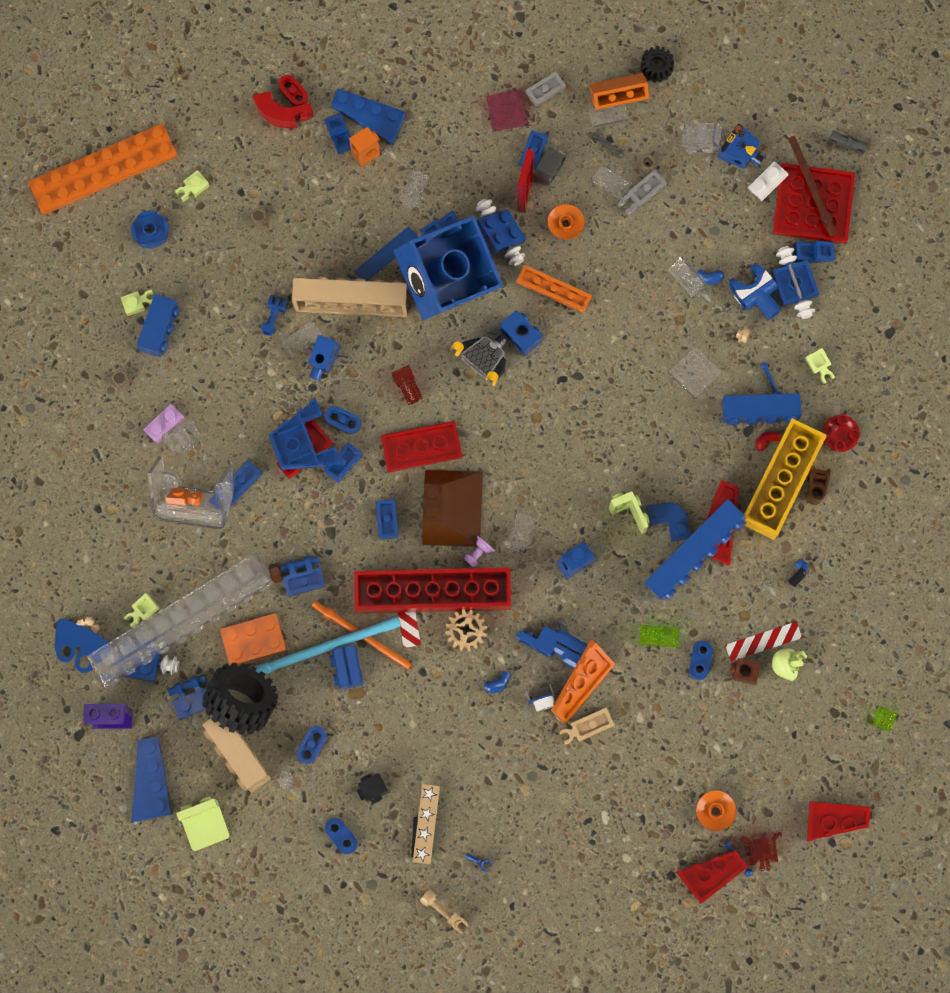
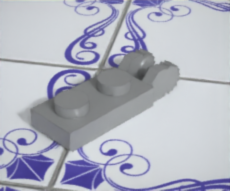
(643, 191)

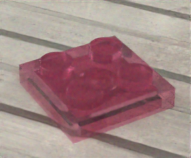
(507, 110)

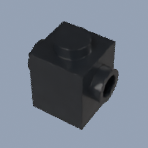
(372, 788)

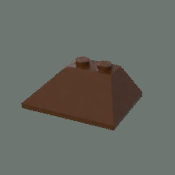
(452, 508)

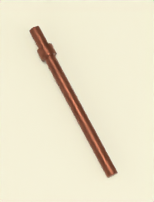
(825, 217)

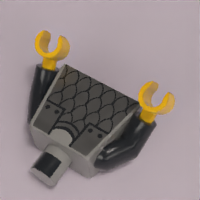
(483, 356)

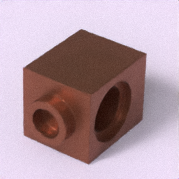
(753, 667)

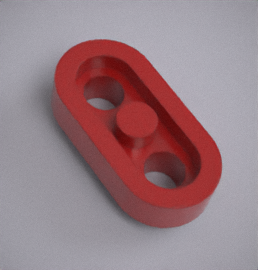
(294, 91)

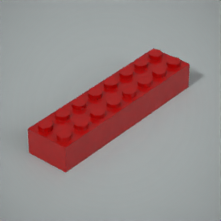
(432, 590)

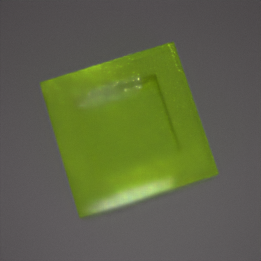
(884, 719)

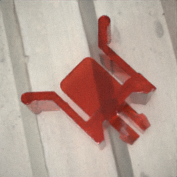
(762, 851)

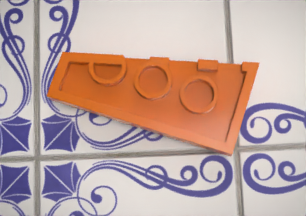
(584, 679)

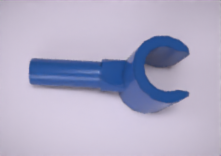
(478, 861)

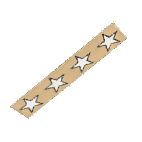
(426, 824)

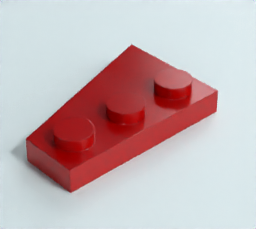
(712, 875)

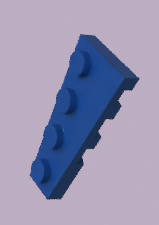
(368, 113)
(150, 787)

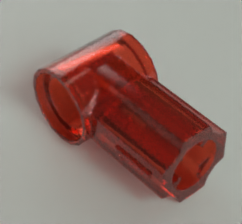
(405, 381)

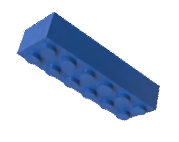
(695, 550)

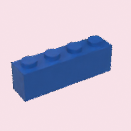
(761, 408)

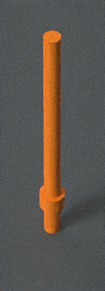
(330, 614)

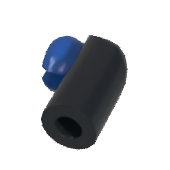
(800, 574)

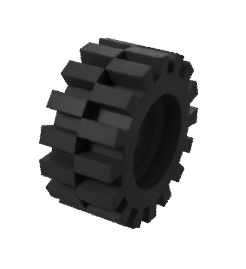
(659, 54)

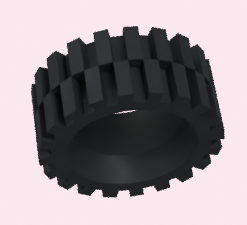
(231, 711)

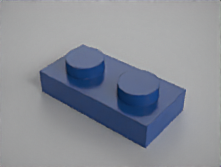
(537, 143)
(349, 457)
(387, 519)

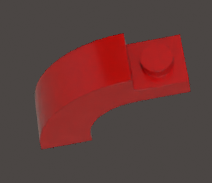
(278, 115)

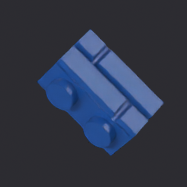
(347, 667)

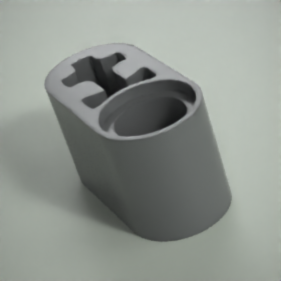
(549, 166)

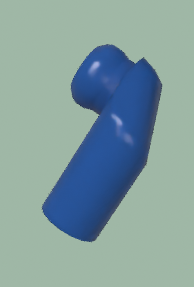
(497, 685)

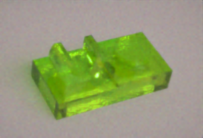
(659, 636)

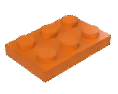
(253, 639)

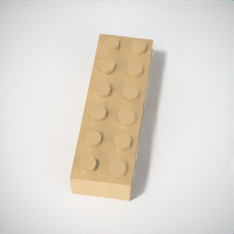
(350, 297)

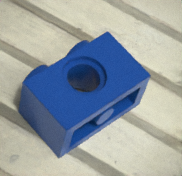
(523, 343)

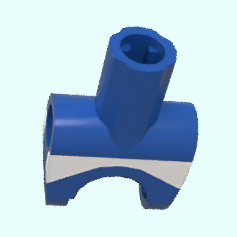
(757, 293)

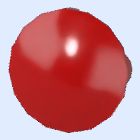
(841, 433)

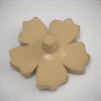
(89, 624)

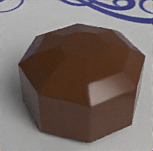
(275, 573)

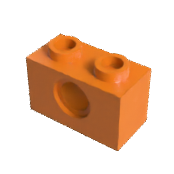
(365, 146)

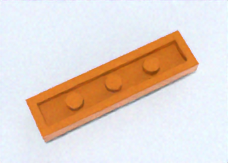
(554, 289)

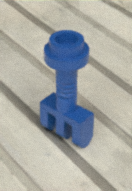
(269, 328)

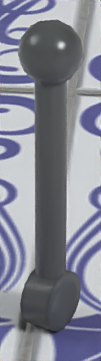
(596, 135)

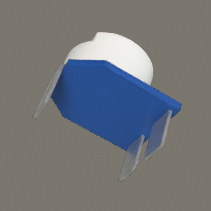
(542, 703)

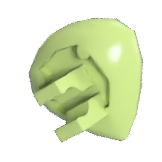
(787, 663)

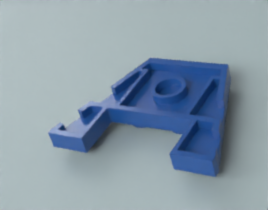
(294, 445)

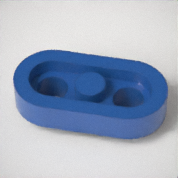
(343, 420)
(700, 659)
(311, 745)
(341, 835)

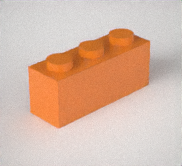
(619, 91)

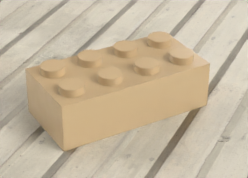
(238, 756)

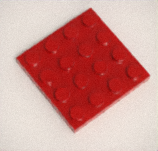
(797, 211)

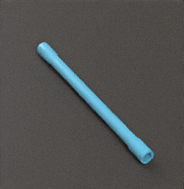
(383, 626)

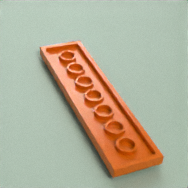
(102, 169)

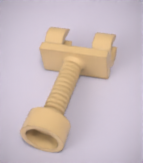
(454, 920)

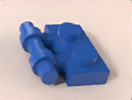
(304, 581)
(192, 703)

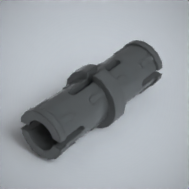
(848, 142)

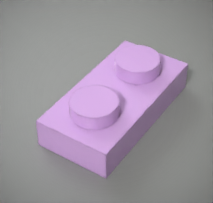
(163, 423)

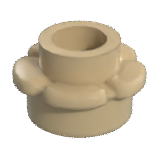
(743, 334)

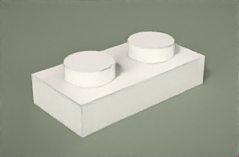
(768, 181)

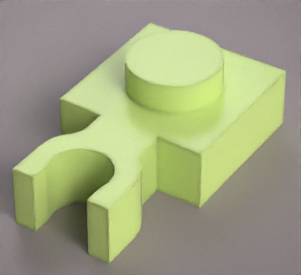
(194, 184)
(135, 303)
(819, 362)
(144, 609)

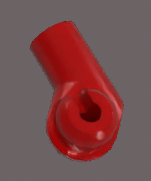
(765, 438)

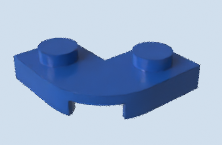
(670, 514)

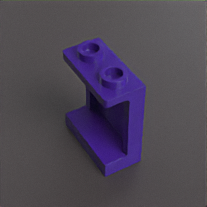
(108, 716)

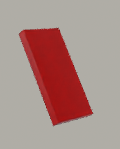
(525, 180)
(421, 446)

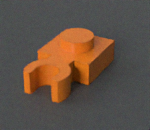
(181, 497)

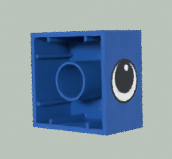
(448, 267)

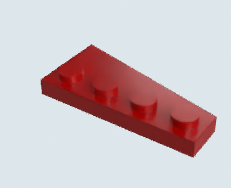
(724, 491)

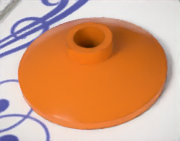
(568, 214)
(723, 803)

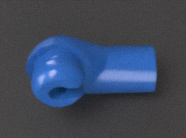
(711, 278)

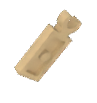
(589, 726)

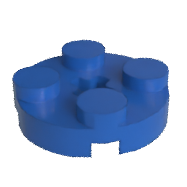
(147, 239)

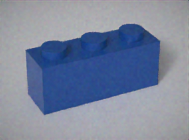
(158, 325)

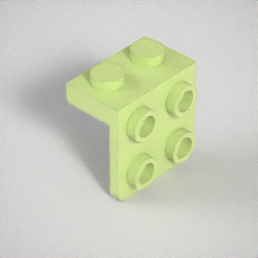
(623, 501)
(203, 823)

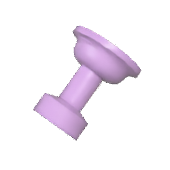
(482, 547)

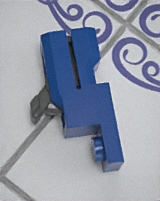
(557, 642)

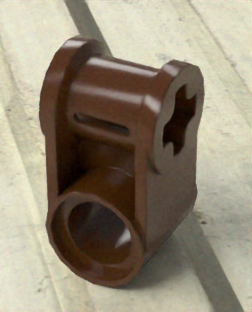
(817, 481)

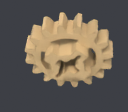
(457, 628)

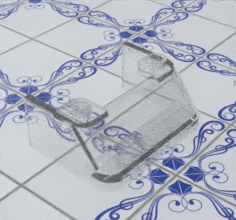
(211, 512)

